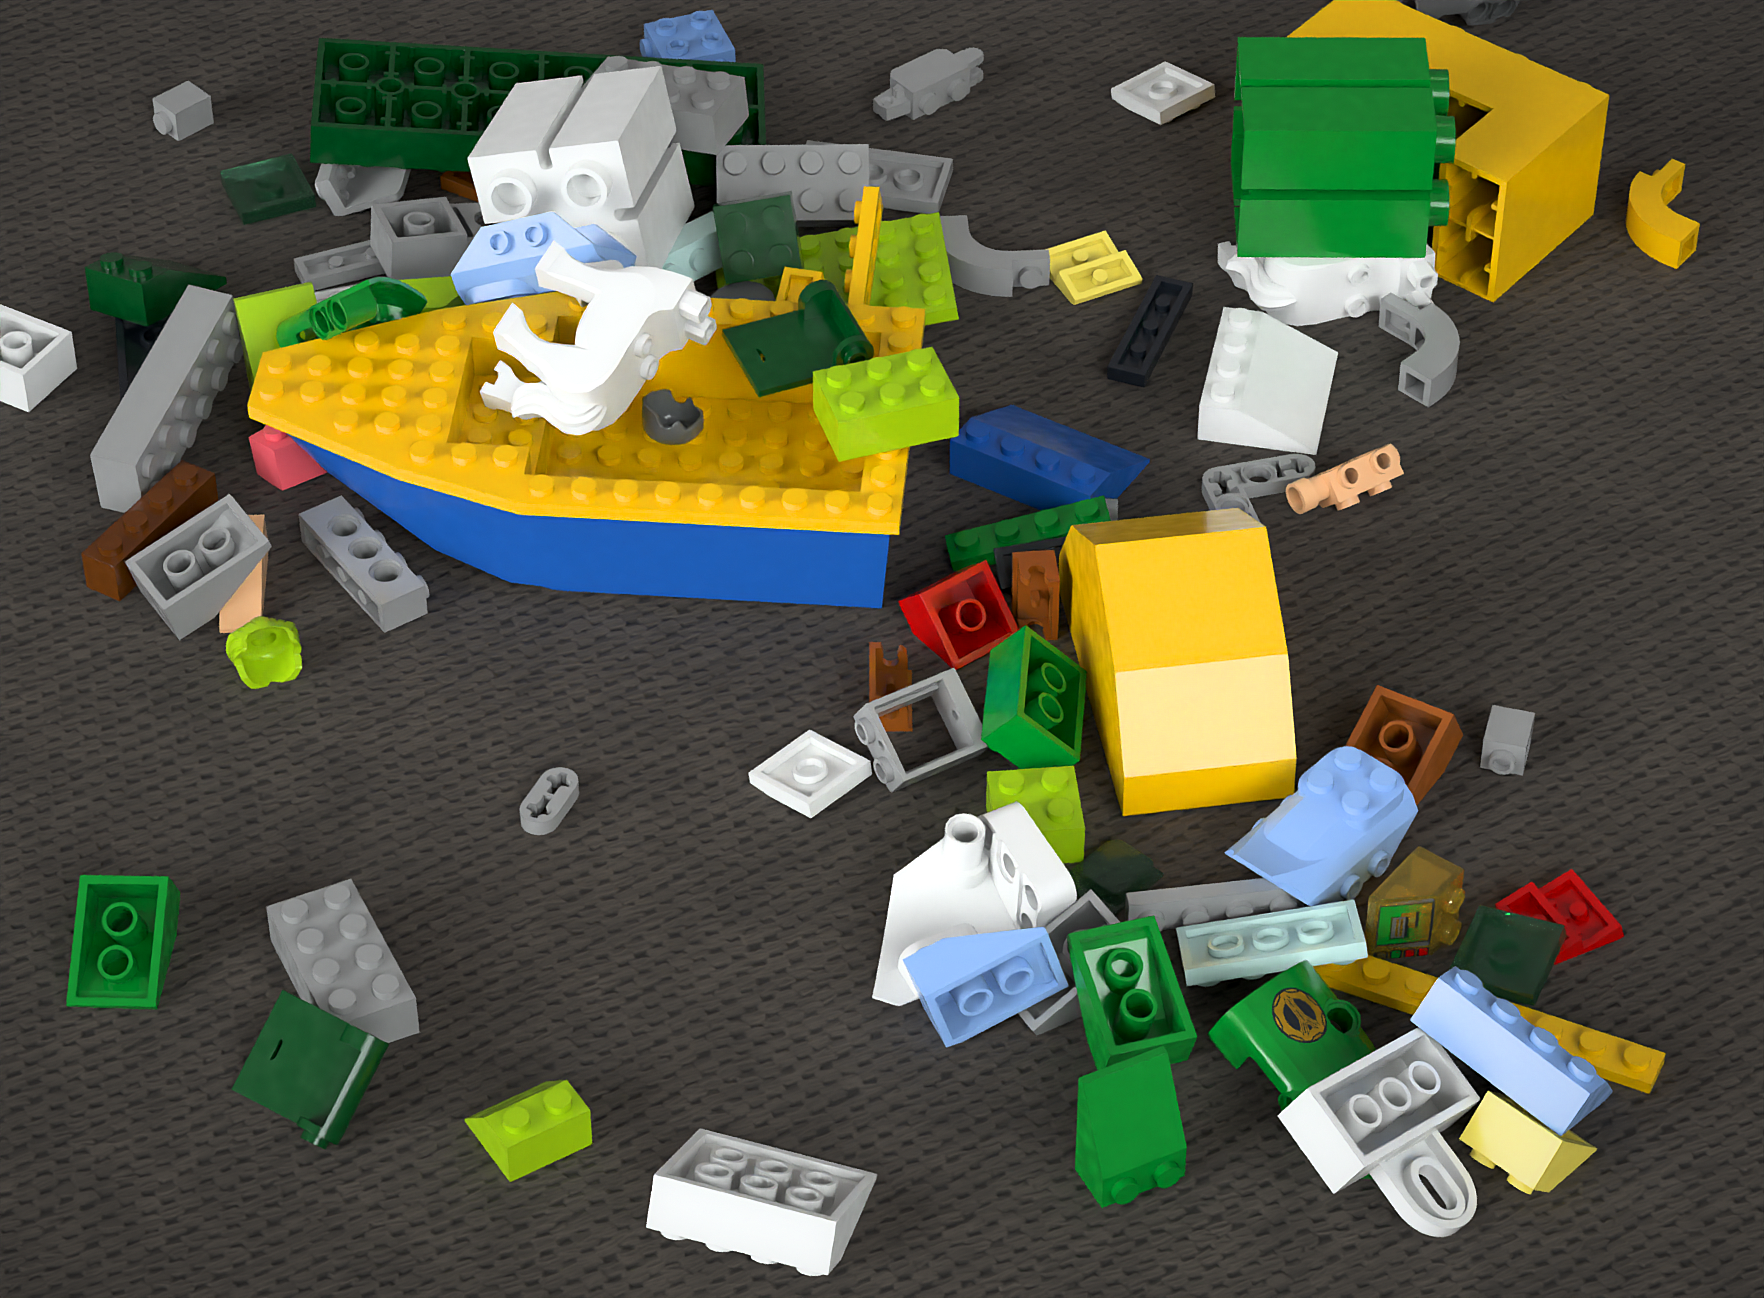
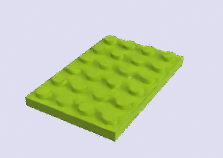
(908, 267)

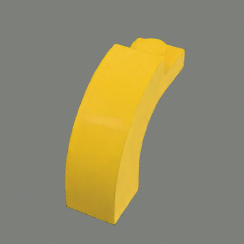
(1652, 224)

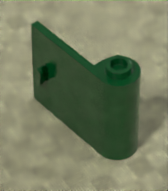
(799, 342)
(310, 1068)

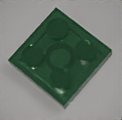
(267, 189)
(1510, 953)

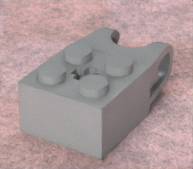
(422, 236)

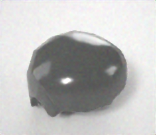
(670, 420)

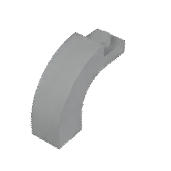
(988, 269)
(1433, 367)

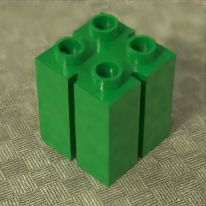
(1339, 147)

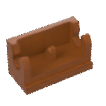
(1036, 590)
(889, 677)

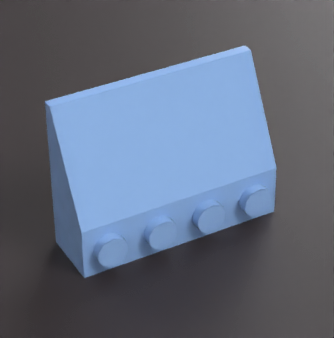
(1510, 1051)

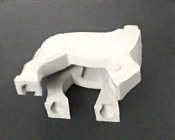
(1327, 289)
(623, 333)

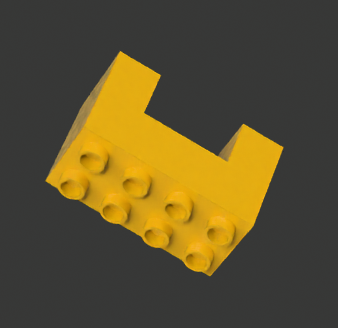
(1521, 149)

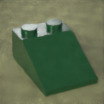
(142, 287)

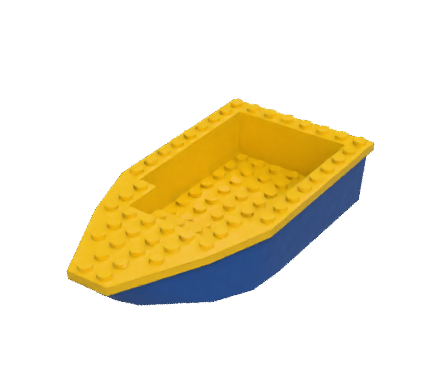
(730, 516)

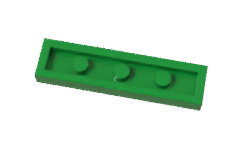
(978, 543)

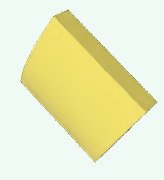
(1091, 268)

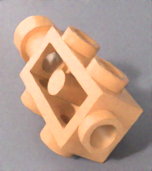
(1345, 481)

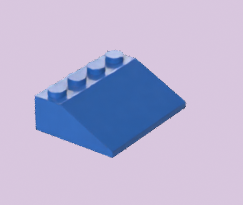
(1039, 459)

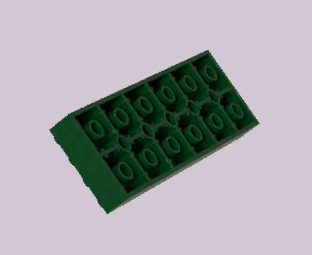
(435, 101)

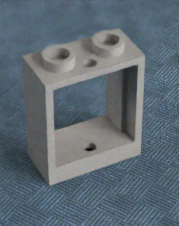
(955, 711)

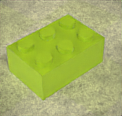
(885, 403)

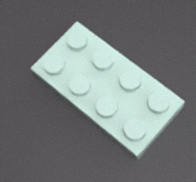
(1271, 943)

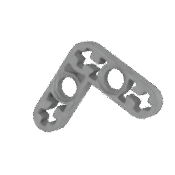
(1240, 488)

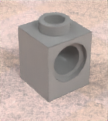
(1507, 740)

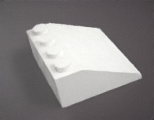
(1265, 385)
(759, 1201)

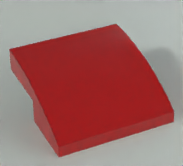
(1570, 904)

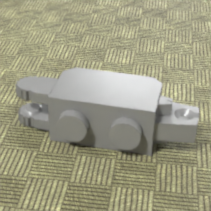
(929, 83)

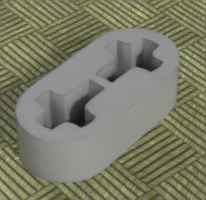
(556, 804)

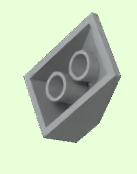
(199, 565)
(1064, 1005)

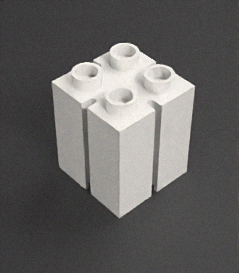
(589, 159)

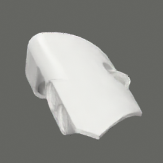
(976, 880)

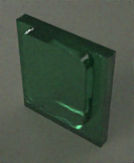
(1114, 872)

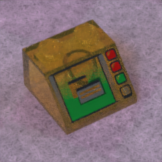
(1415, 908)

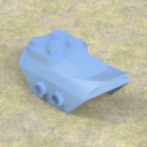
(505, 255)
(1332, 829)

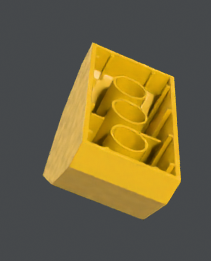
(1183, 657)

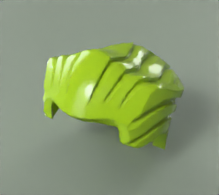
(265, 651)

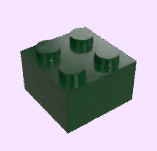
(758, 237)

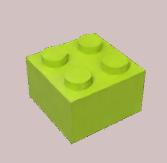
(1050, 800)

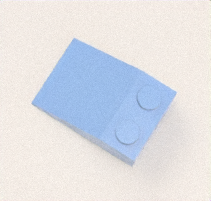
(983, 979)

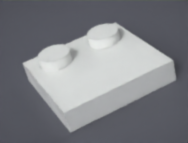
(1163, 93)
(810, 773)

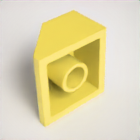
(1522, 1145)

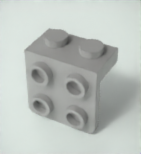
(356, 187)

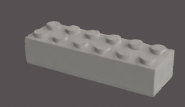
(167, 398)

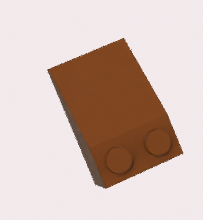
(1407, 737)

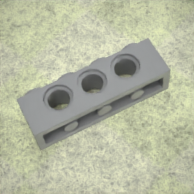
(364, 563)

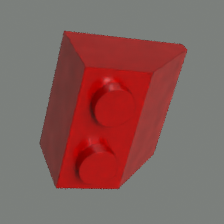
(960, 615)

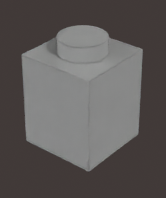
(182, 111)

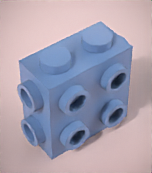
(688, 37)

